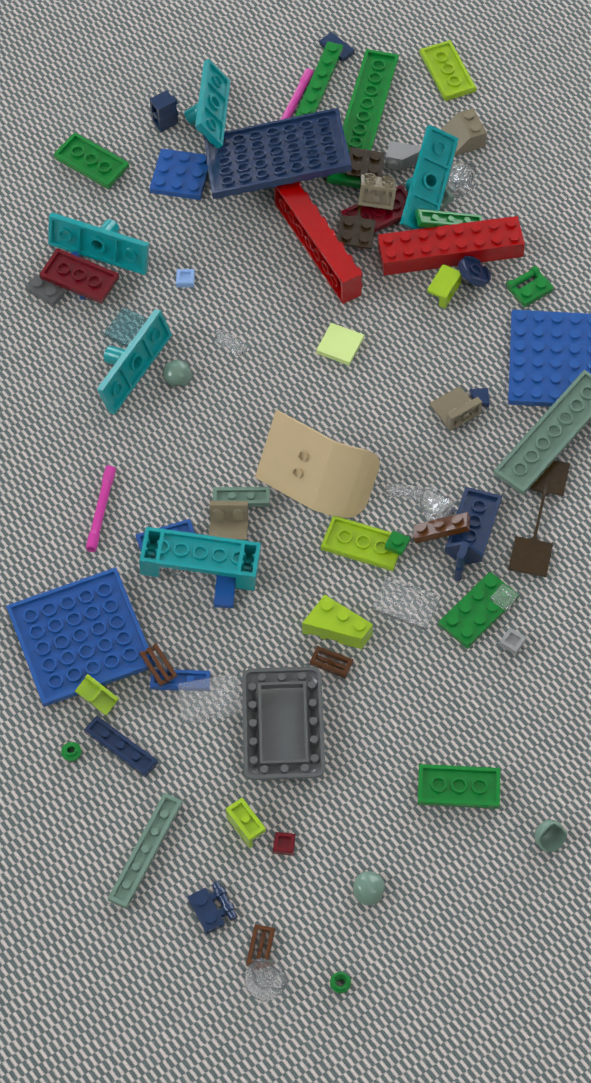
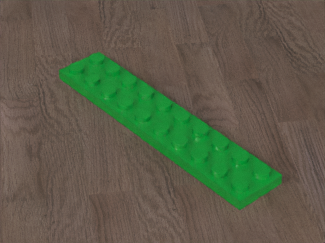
(366, 107)

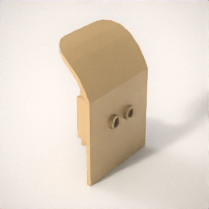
(317, 468)

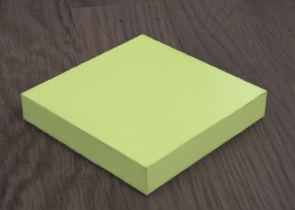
(340, 344)

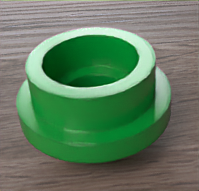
(71, 756)
(337, 977)

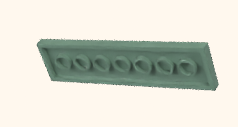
(548, 436)

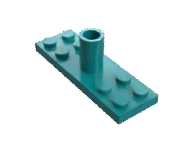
(211, 109)
(430, 175)
(99, 243)
(133, 361)

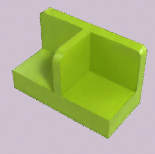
(445, 284)
(96, 694)
(244, 821)

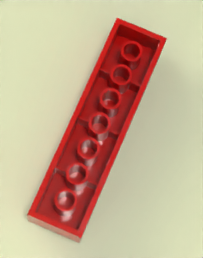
(319, 241)
(449, 244)

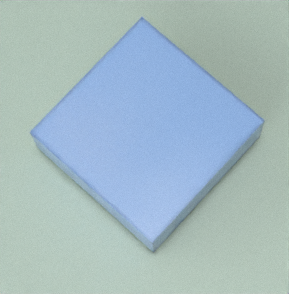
(185, 277)

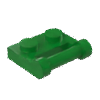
(532, 291)

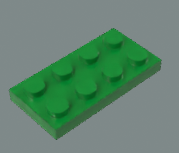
(91, 160)
(474, 612)
(459, 786)

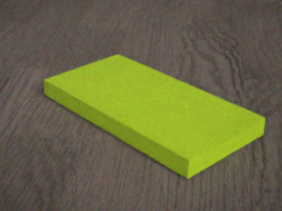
(447, 70)
(359, 543)

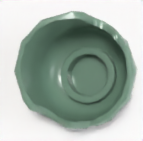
(177, 373)
(550, 835)
(368, 888)

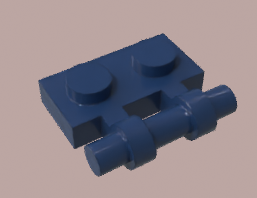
(207, 912)

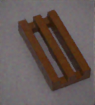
(155, 647)
(313, 662)
(265, 929)

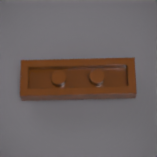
(441, 527)

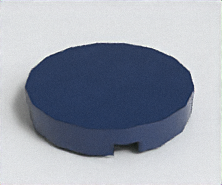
(473, 271)

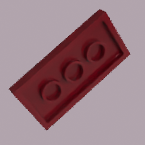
(383, 217)
(79, 275)

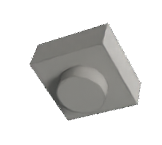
(512, 641)

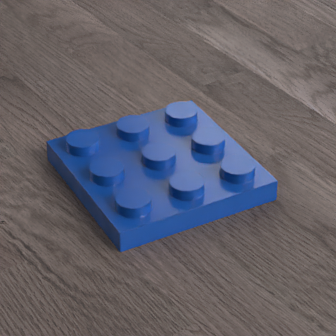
(180, 174)

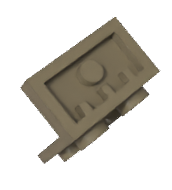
(377, 191)
(456, 408)
(229, 519)

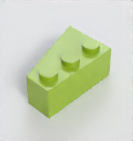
(337, 623)

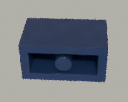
(164, 110)

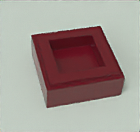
(284, 843)

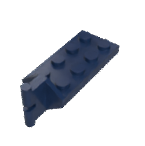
(471, 545)

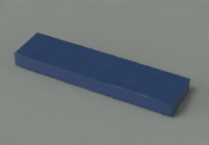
(121, 746)

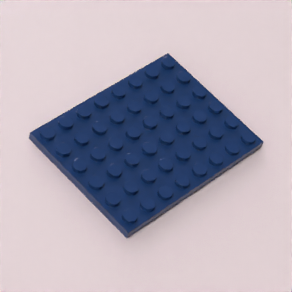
(278, 153)

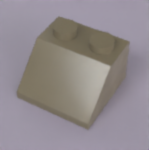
(468, 129)

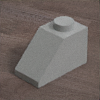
(401, 155)

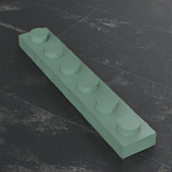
(145, 851)

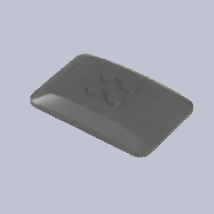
(283, 723)

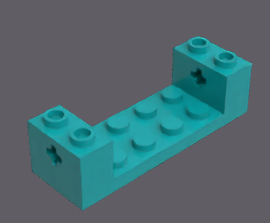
(201, 555)

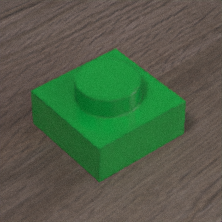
(397, 543)

